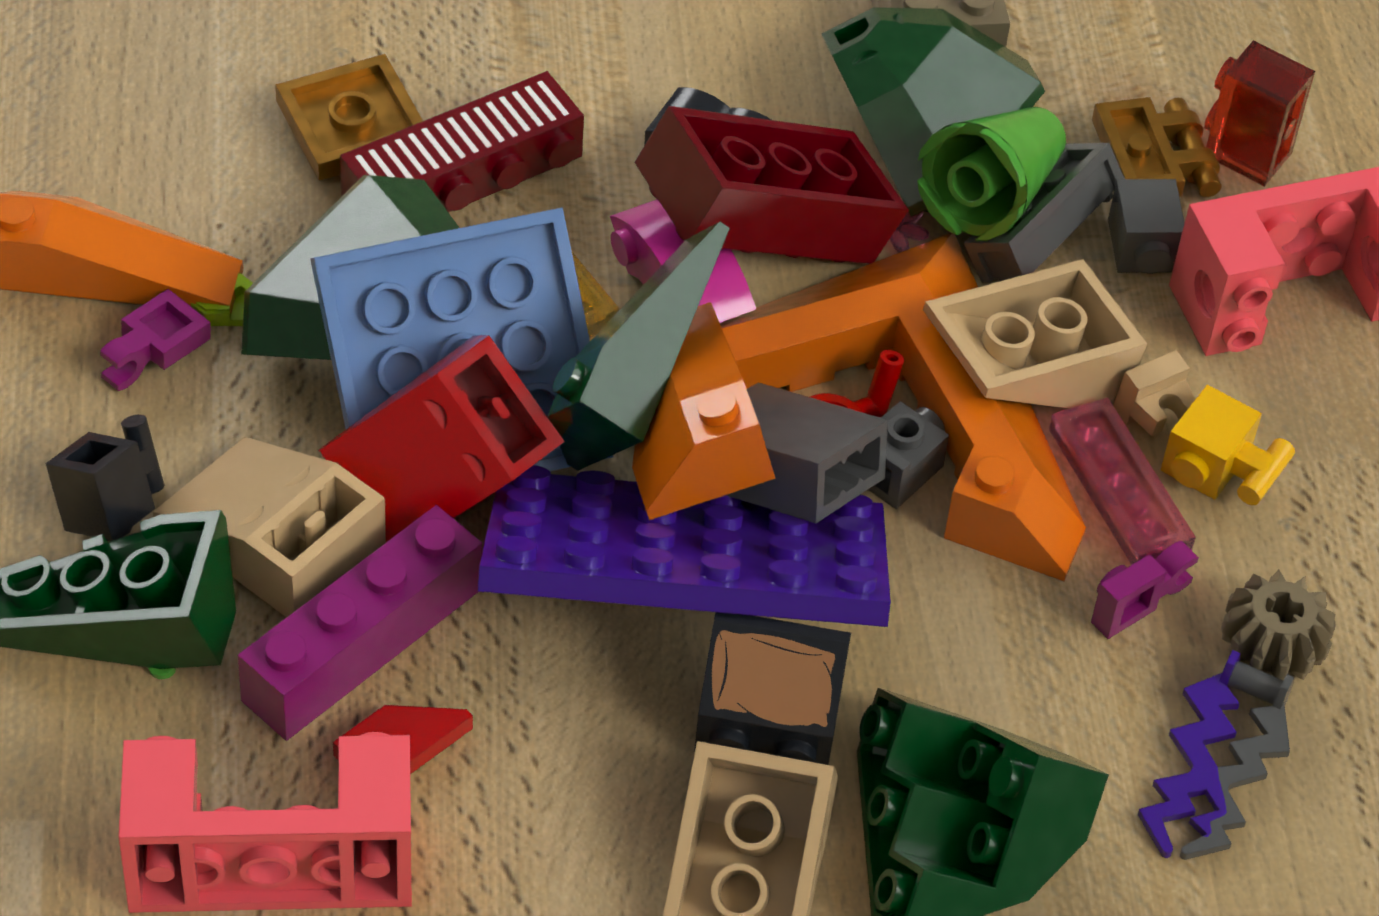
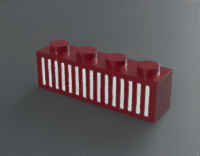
(479, 144)

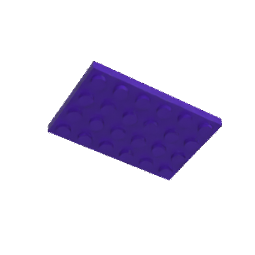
(596, 544)

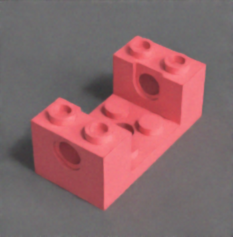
(1251, 241)
(265, 858)

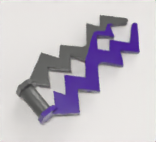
(1206, 778)

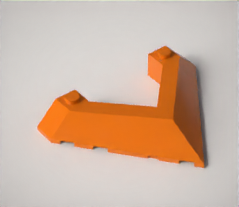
(1008, 482)

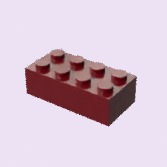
(772, 184)

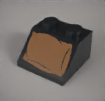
(772, 687)

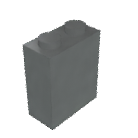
(817, 453)

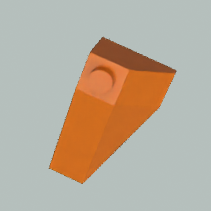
(98, 254)
(703, 429)

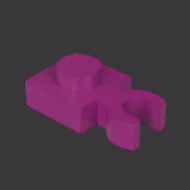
(1135, 590)

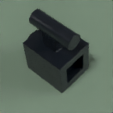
(107, 481)

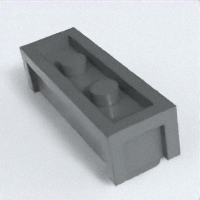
(1070, 193)

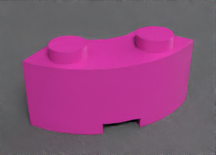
(648, 237)

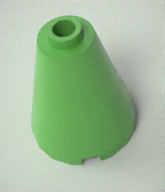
(989, 169)

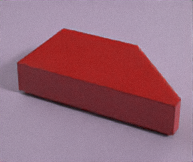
(429, 729)

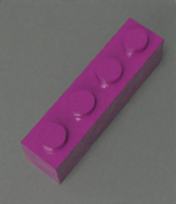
(359, 622)

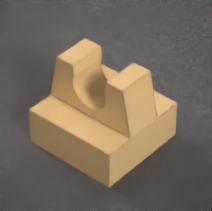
(1153, 388)

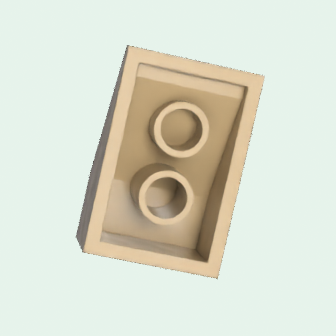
(1041, 337)
(750, 834)

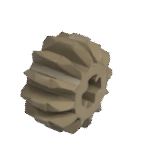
(1279, 625)

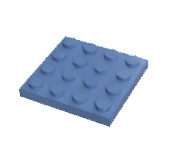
(419, 298)

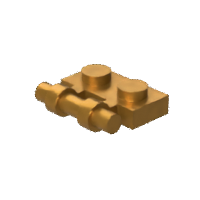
(1143, 146)

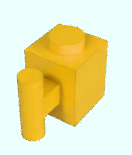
(1217, 442)

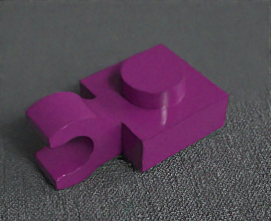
(156, 331)

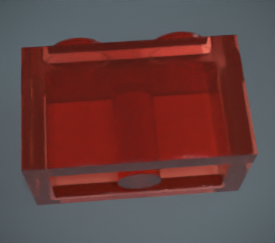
(1257, 111)

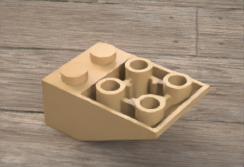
(288, 519)

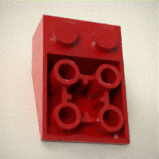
(447, 436)

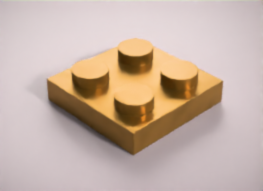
(345, 110)

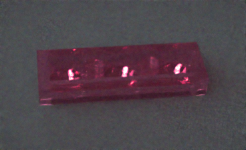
(1119, 480)

